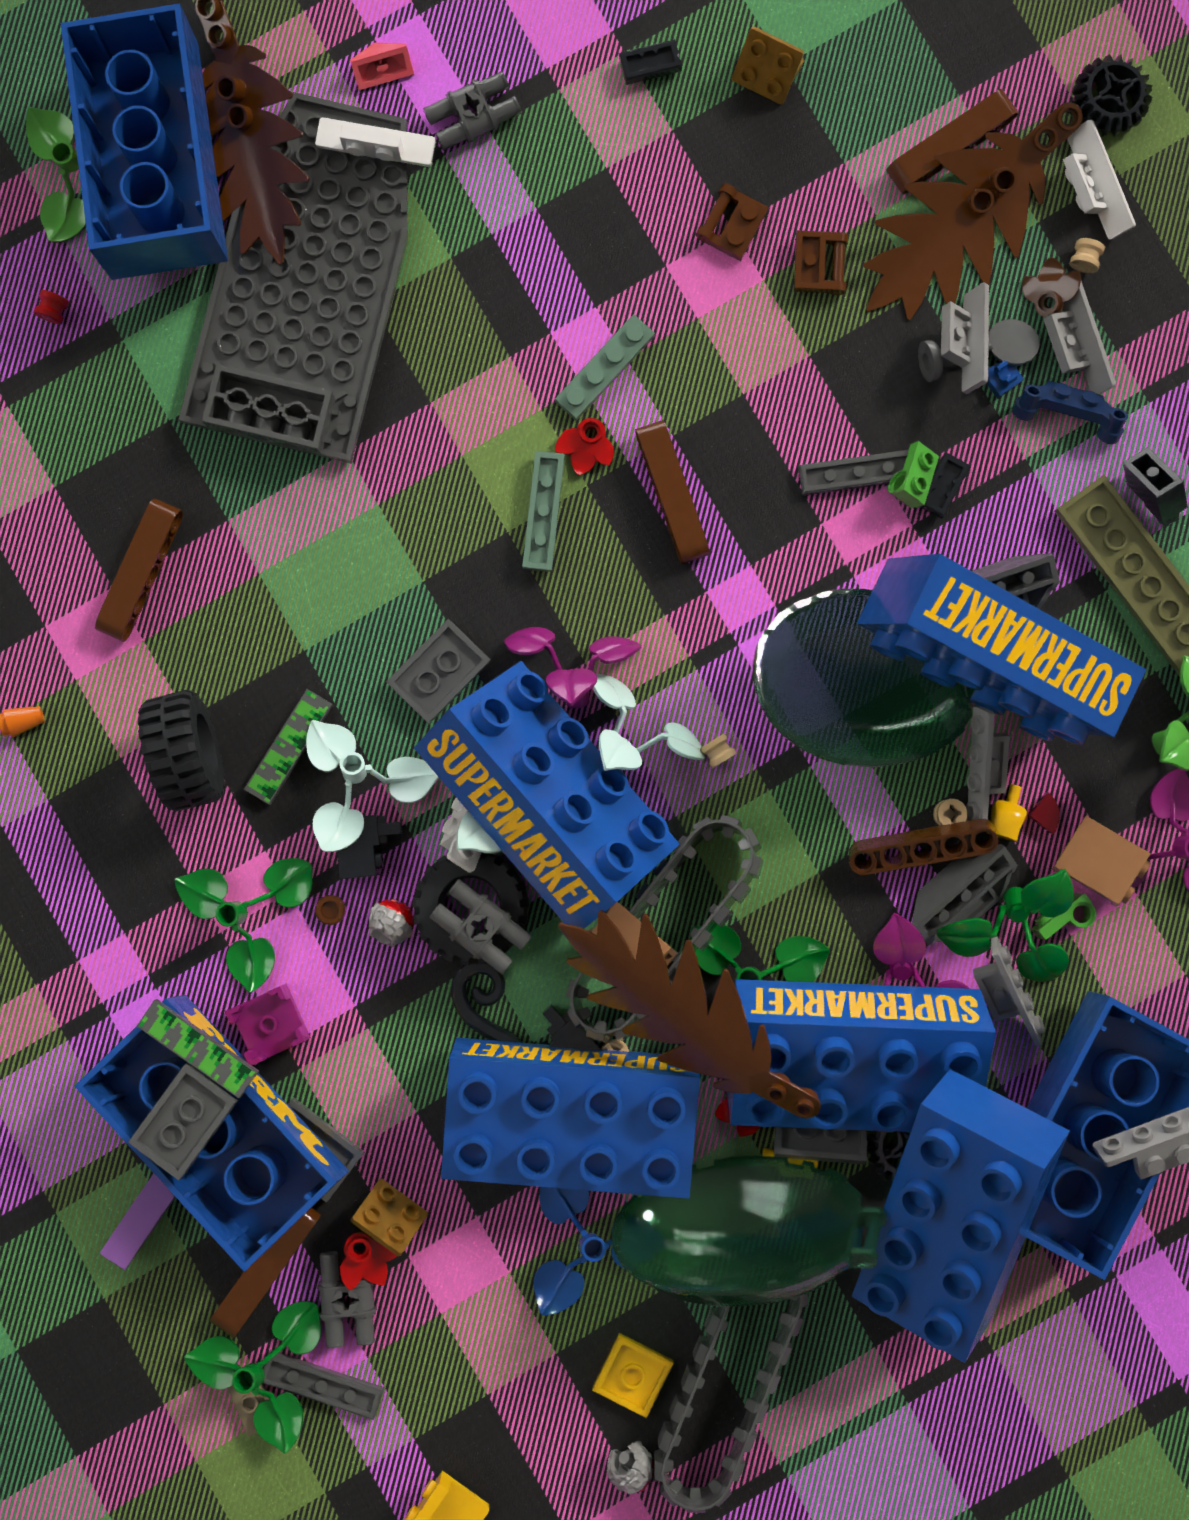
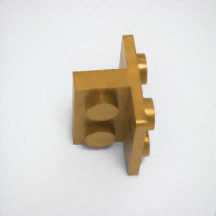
(768, 65)
(389, 1217)

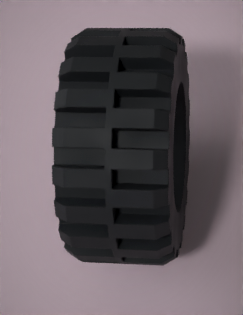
(181, 750)
(442, 876)

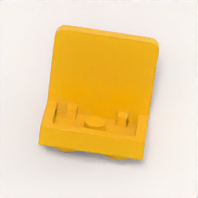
(448, 1501)

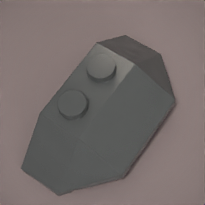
(1024, 576)
(962, 891)

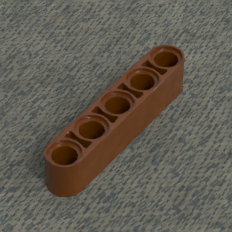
(961, 133)
(672, 492)
(139, 570)
(937, 852)
(260, 1276)

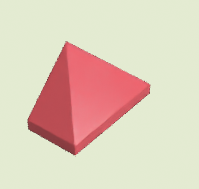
(381, 64)

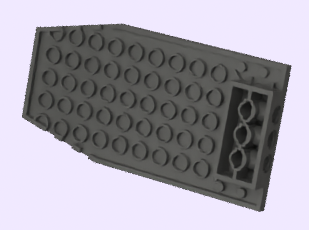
(299, 341)

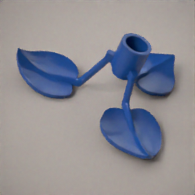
(554, 1283)

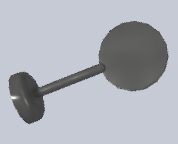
(1008, 341)

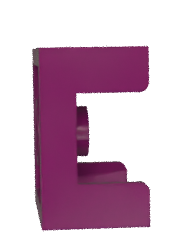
(268, 1024)

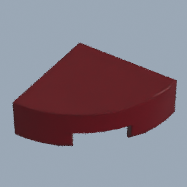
(1046, 813)

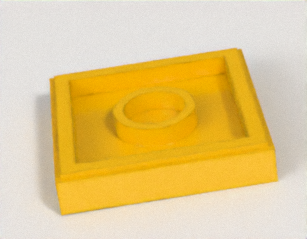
(632, 1375)

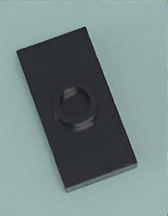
(650, 62)
(945, 484)

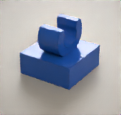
(1003, 378)

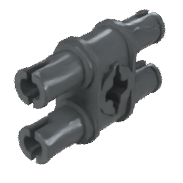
(476, 97)
(497, 923)
(335, 1307)

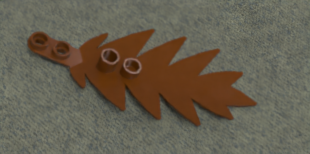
(247, 135)
(964, 215)
(677, 1013)

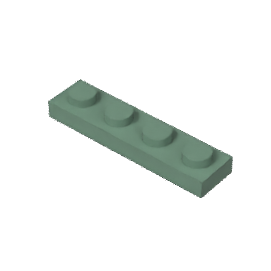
(605, 367)
(543, 511)

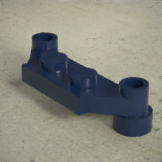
(1075, 403)

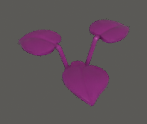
(571, 685)
(1171, 801)
(900, 946)

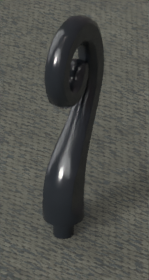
(464, 1009)

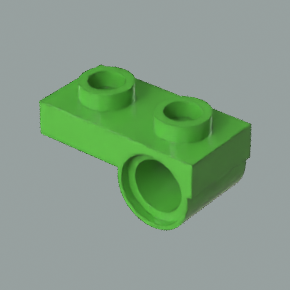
(914, 481)
(1048, 926)

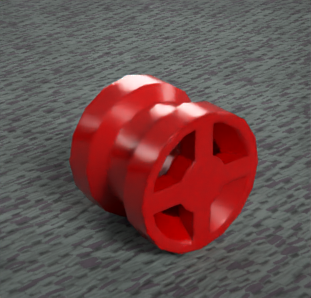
(51, 307)

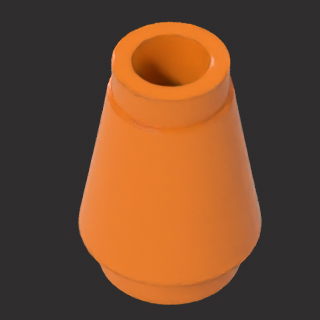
(20, 720)

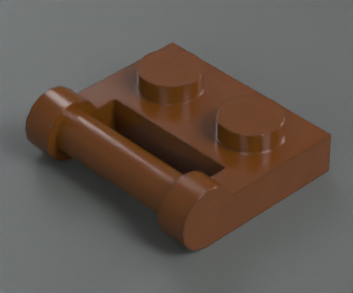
(740, 227)
(810, 262)

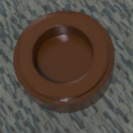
(330, 909)

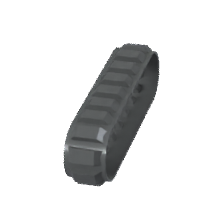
(648, 896)
(718, 1490)

